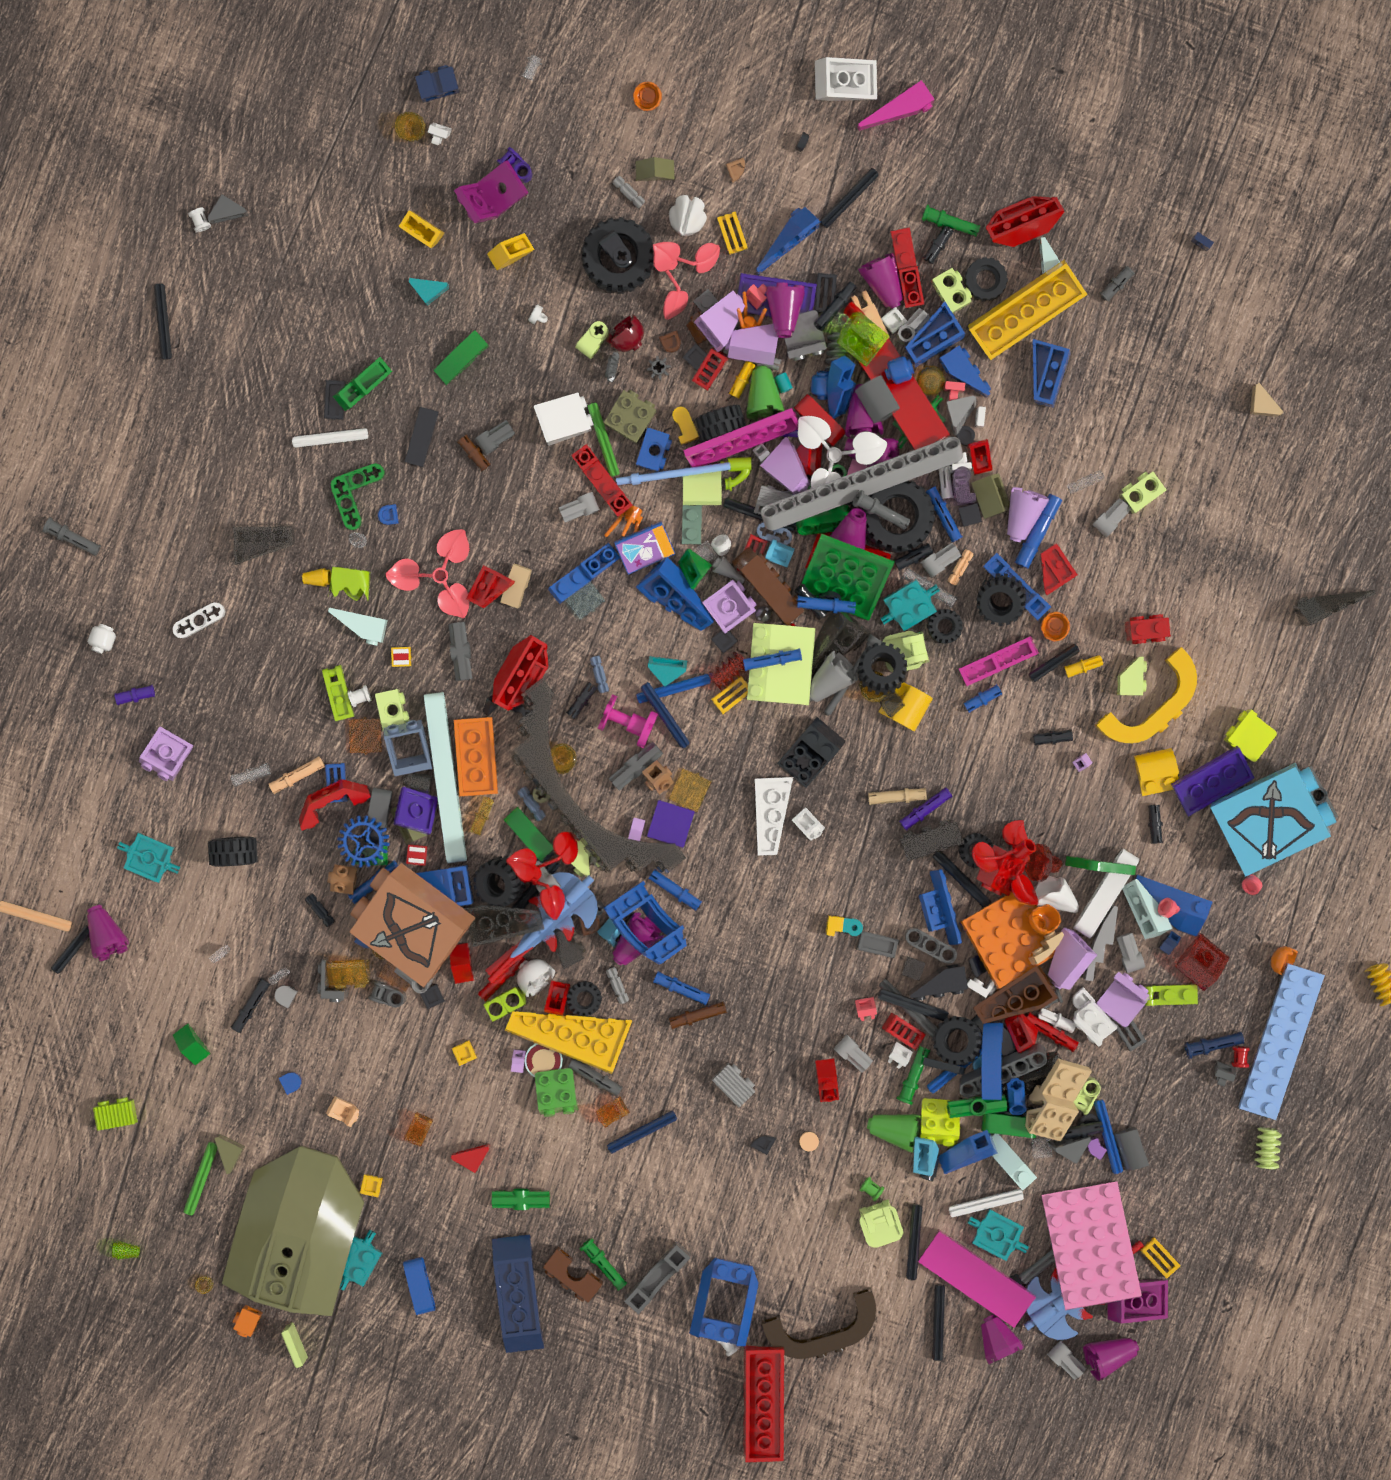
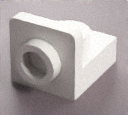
(808, 824)
(977, 986)

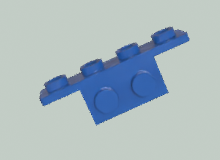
(939, 909)

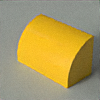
(421, 229)

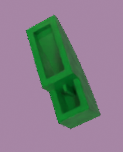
(461, 357)
(362, 384)
(529, 833)

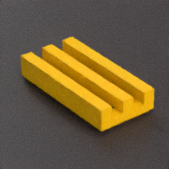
(727, 217)
(719, 705)
(1149, 1246)

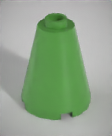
(763, 395)
(896, 1129)

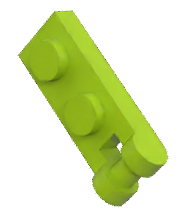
(338, 693)
(1172, 994)

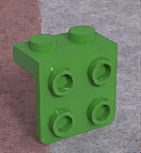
(556, 1092)

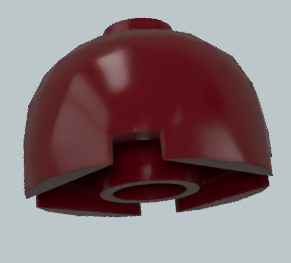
(627, 334)

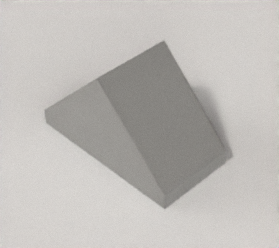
(959, 411)

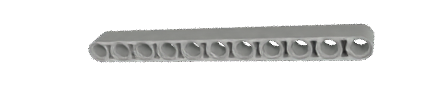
(868, 480)

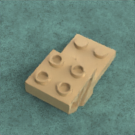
(1057, 1099)

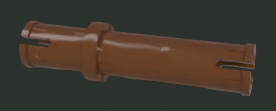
(697, 1015)

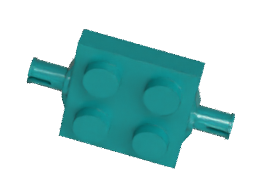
(910, 604)
(148, 857)
(998, 1234)
(361, 1261)

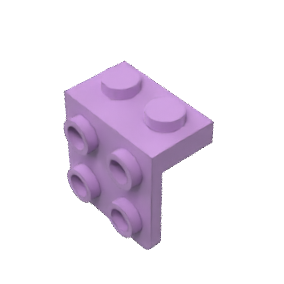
(1123, 999)

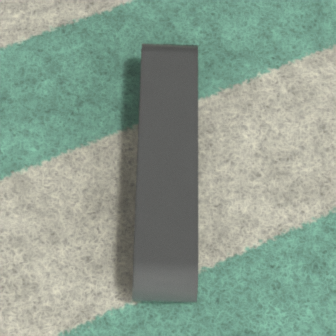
(1008, 1063)

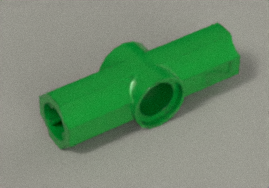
(964, 1107)
(520, 1199)

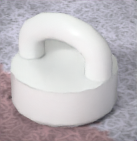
(537, 315)
(721, 544)

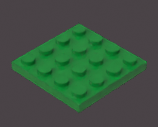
(849, 572)

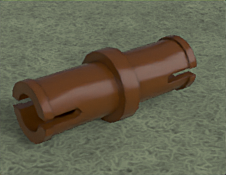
(474, 453)

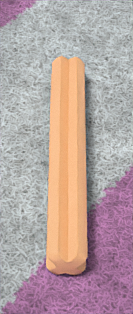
(35, 916)

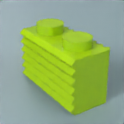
(115, 1114)

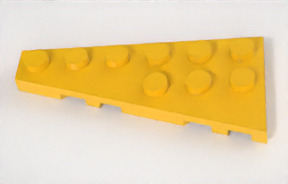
(578, 1037)

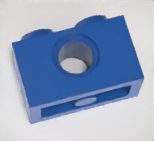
(653, 438)

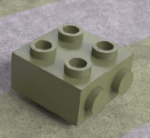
(630, 416)

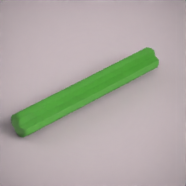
(603, 439)
(200, 1179)

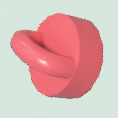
(1252, 884)
(1168, 908)

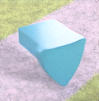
(779, 553)
(609, 932)

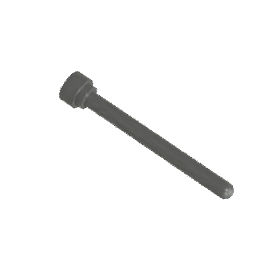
(837, 697)

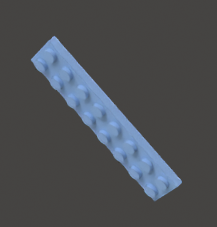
(1281, 1041)

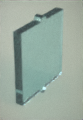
(585, 600)

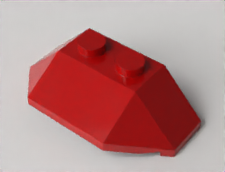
(1024, 220)
(520, 671)

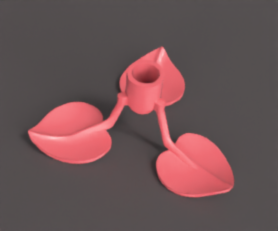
(666, 259)
(452, 600)

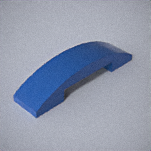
(1035, 604)
(992, 1061)

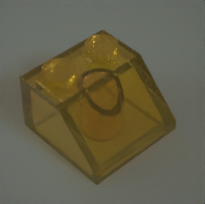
(349, 973)

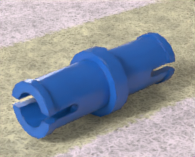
(982, 698)

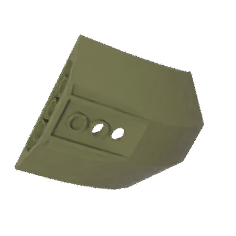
(302, 1205)

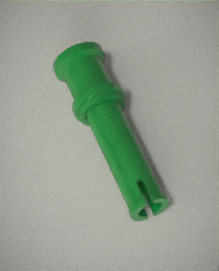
(941, 218)
(910, 1085)
(597, 1257)

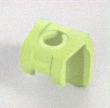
(911, 645)
(880, 1224)

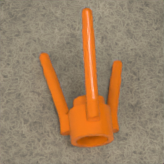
(748, 321)
(631, 516)

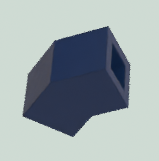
(1169, 942)

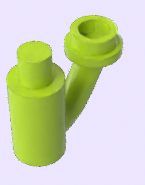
(738, 464)

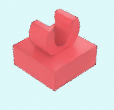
(756, 296)
(954, 388)
(866, 1007)

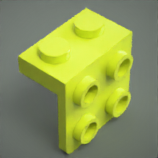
(1250, 735)
(937, 1124)

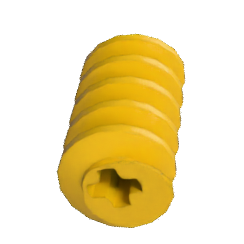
(1382, 980)

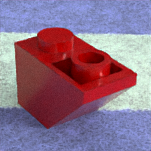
(827, 1080)

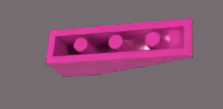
(905, 105)

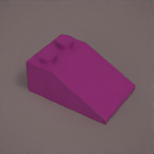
(1150, 1306)

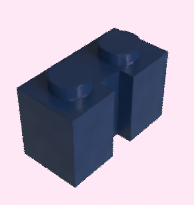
(437, 84)

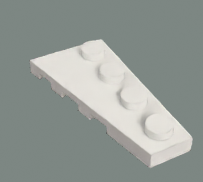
(771, 807)

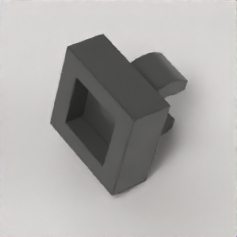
(1224, 1072)

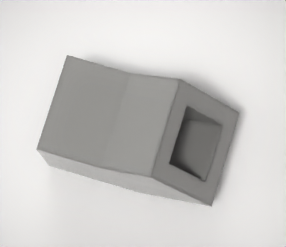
(761, 453)

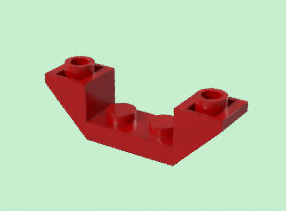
(602, 480)
(357, 793)

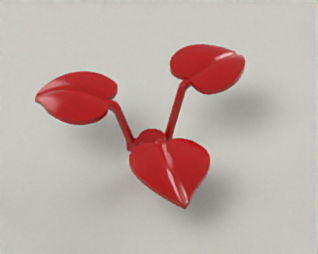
(1014, 835)
(524, 866)

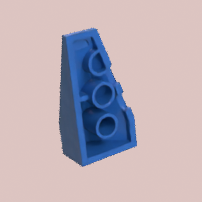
(796, 230)
(670, 588)
(1192, 910)

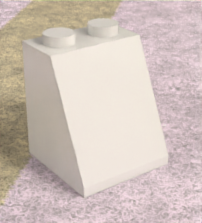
(563, 418)

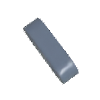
(769, 537)

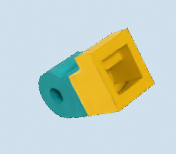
(843, 924)

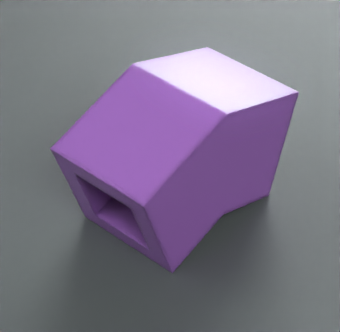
(1096, 1149)

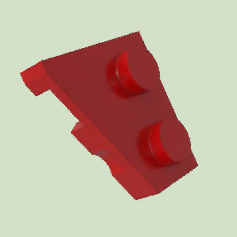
(1055, 569)
(488, 587)

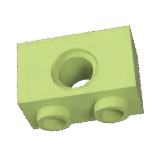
(386, 699)

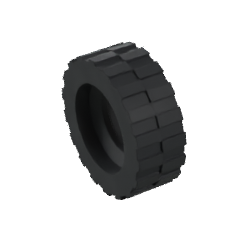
(1000, 276)

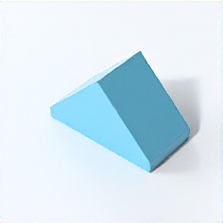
(925, 1156)

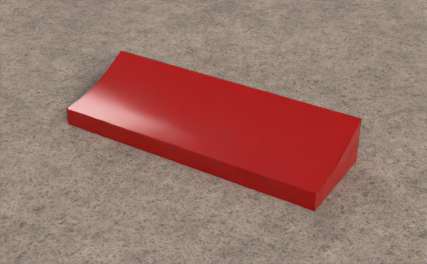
(916, 415)
(763, 1404)

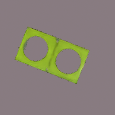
(351, 581)
(502, 1000)

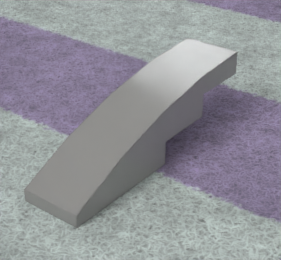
(1103, 936)

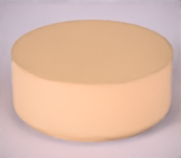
(809, 1141)

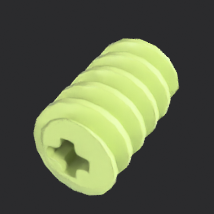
(1268, 1148)

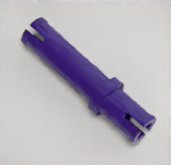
(930, 805)

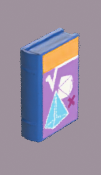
(644, 547)

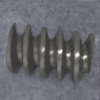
(836, 350)

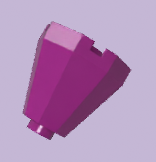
(998, 1339)

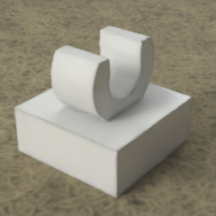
(439, 132)
(900, 1055)

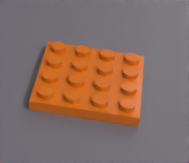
(1004, 938)

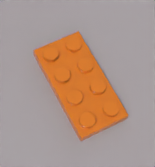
(476, 756)

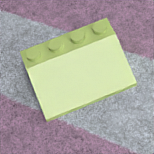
(787, 682)

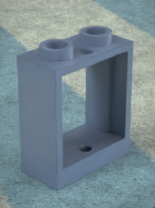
(413, 763)

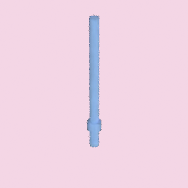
(636, 478)

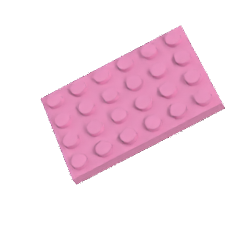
(1091, 1246)

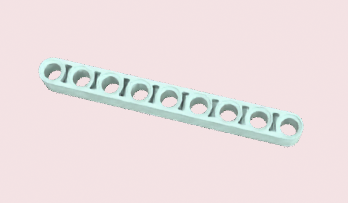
(445, 777)

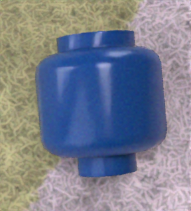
(899, 370)
(819, 384)

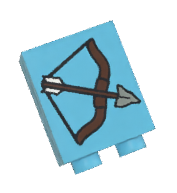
(1273, 818)

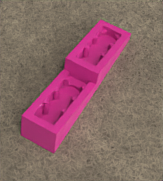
(998, 661)

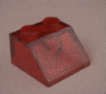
(1202, 962)

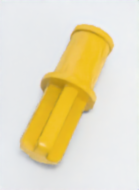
(742, 379)
(1083, 666)

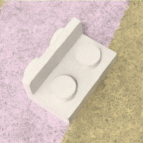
(1094, 1022)

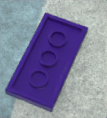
(748, 280)
(1212, 781)

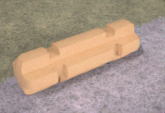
(960, 567)

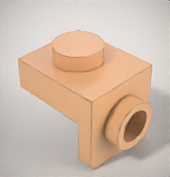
(343, 1111)

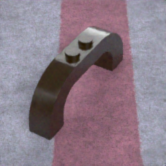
(829, 1341)

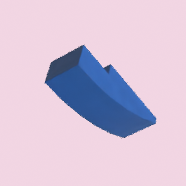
(840, 386)

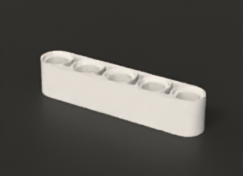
(1104, 896)

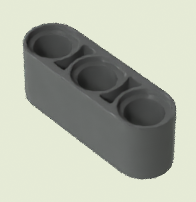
(379, 809)
(937, 951)

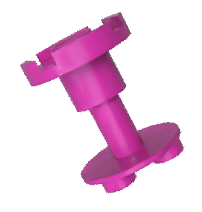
(636, 724)

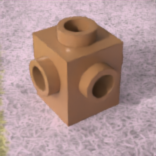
(658, 777)
(343, 879)

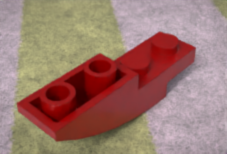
(907, 267)

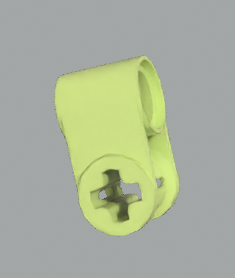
(590, 342)
(1087, 1097)

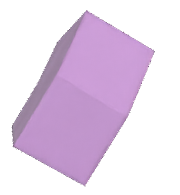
(1085, 760)
(636, 829)
(518, 1061)

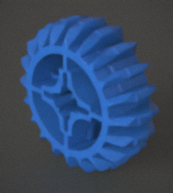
(379, 848)

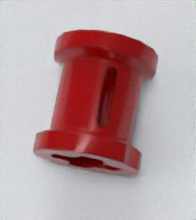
(1240, 1056)

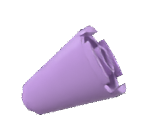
(1024, 512)

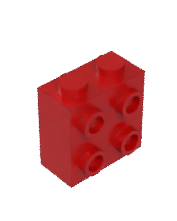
(1154, 628)
(1001, 879)

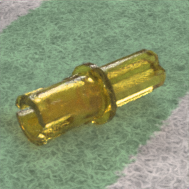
(482, 815)

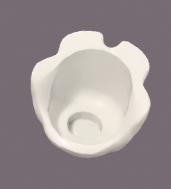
(687, 215)
(1057, 894)

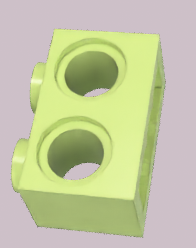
(946, 293)
(1145, 495)

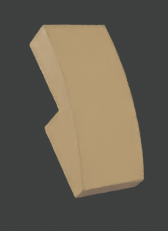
(514, 595)
(1049, 944)

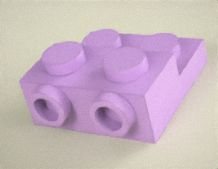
(730, 605)
(165, 754)

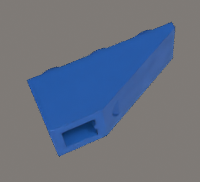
(960, 369)
(968, 1152)

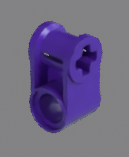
(517, 164)

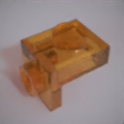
(612, 1111)
(418, 1129)

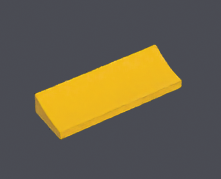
(1027, 310)

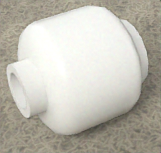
(101, 638)

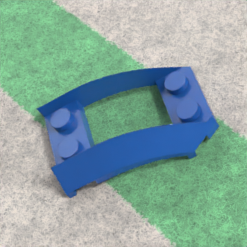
(639, 897)
(719, 1329)

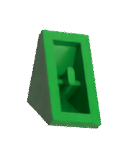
(693, 567)
(190, 1044)

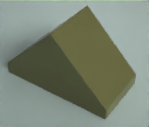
(654, 169)
(229, 1152)

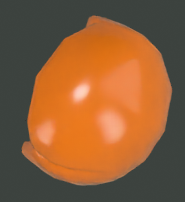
(647, 96)
(1055, 626)
(1044, 919)
(1281, 957)

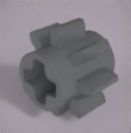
(662, 364)

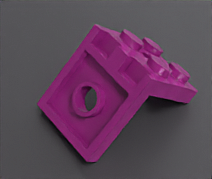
(485, 200)

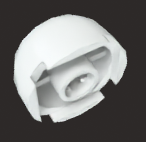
(533, 976)

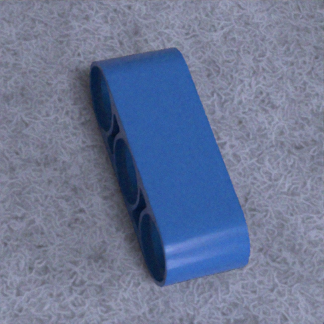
(419, 1286)

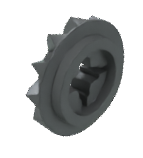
(612, 366)

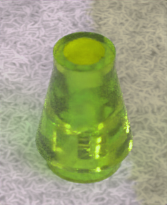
(124, 1250)

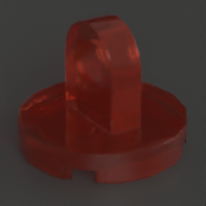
(1042, 863)

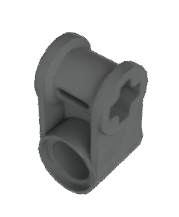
(386, 993)

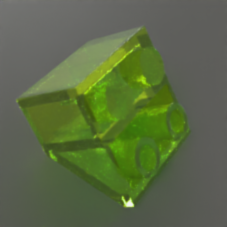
(862, 338)

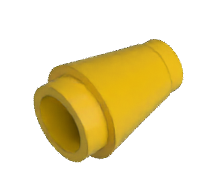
(317, 577)

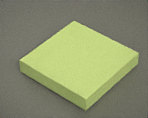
(702, 489)
(294, 1345)

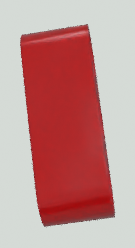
(809, 407)

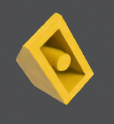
(510, 251)

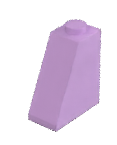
(720, 320)
(753, 344)
(786, 467)
(1070, 960)

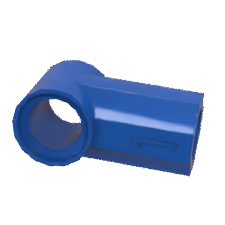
(1016, 1097)

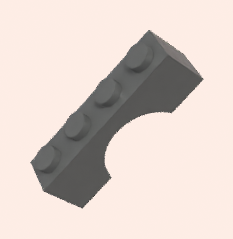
(656, 1277)

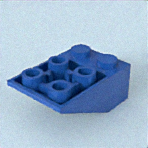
(452, 882)

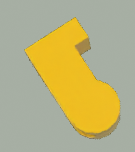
(683, 419)

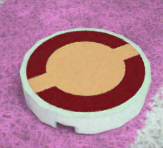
(542, 1059)

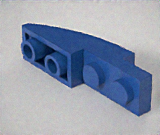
(584, 573)

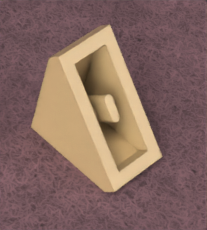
(1263, 403)

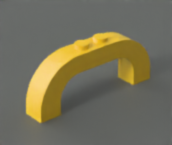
(1171, 708)

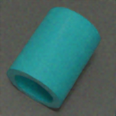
(783, 383)

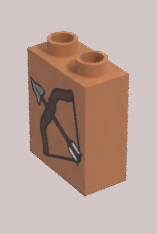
(410, 923)

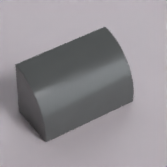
(877, 399)
(1130, 1149)

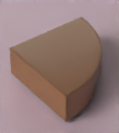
(736, 169)

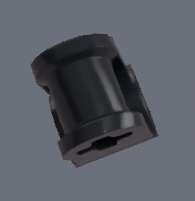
(613, 246)

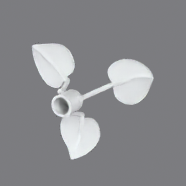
(813, 432)

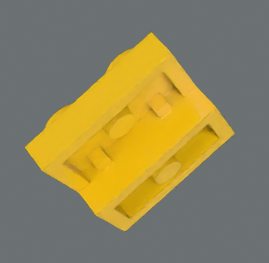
(915, 706)
(1156, 771)

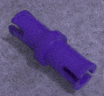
(134, 695)

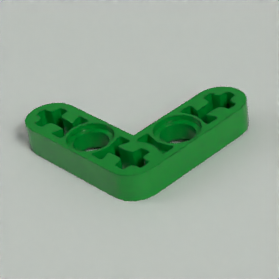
(350, 486)
(1102, 866)

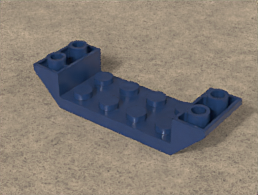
(517, 1293)

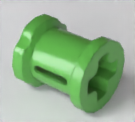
(871, 1188)

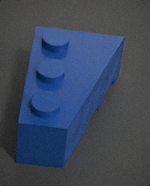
(935, 336)
(1048, 371)

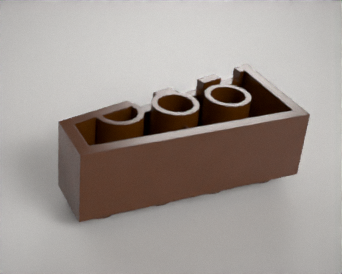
(768, 585)

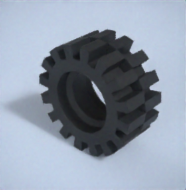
(933, 626)
(968, 841)
(584, 1010)

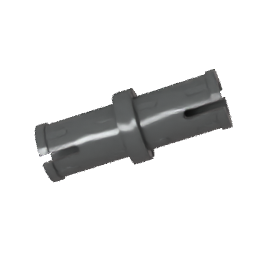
(1117, 283)

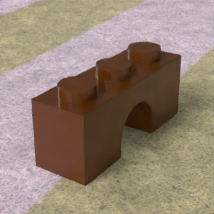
(584, 1287)

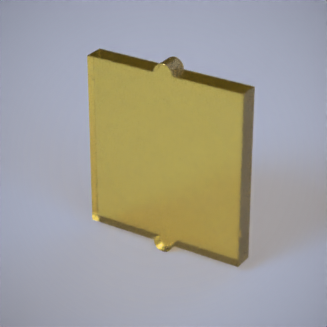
(690, 790)

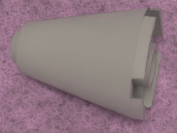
(832, 677)

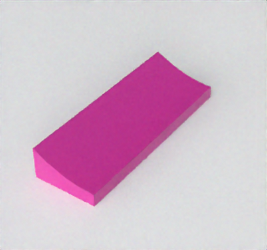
(742, 438)
(977, 1278)

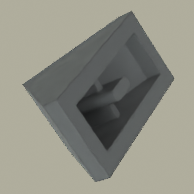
(226, 210)
(1071, 1148)

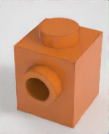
(246, 1321)

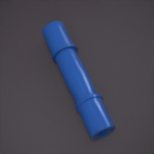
(1038, 532)

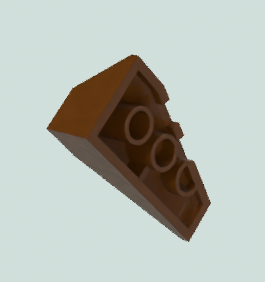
(1025, 994)

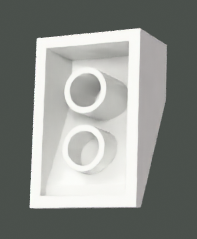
(845, 79)

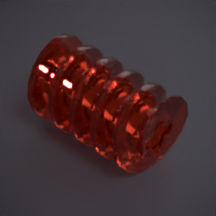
(728, 671)

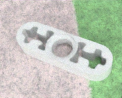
(188, 632)

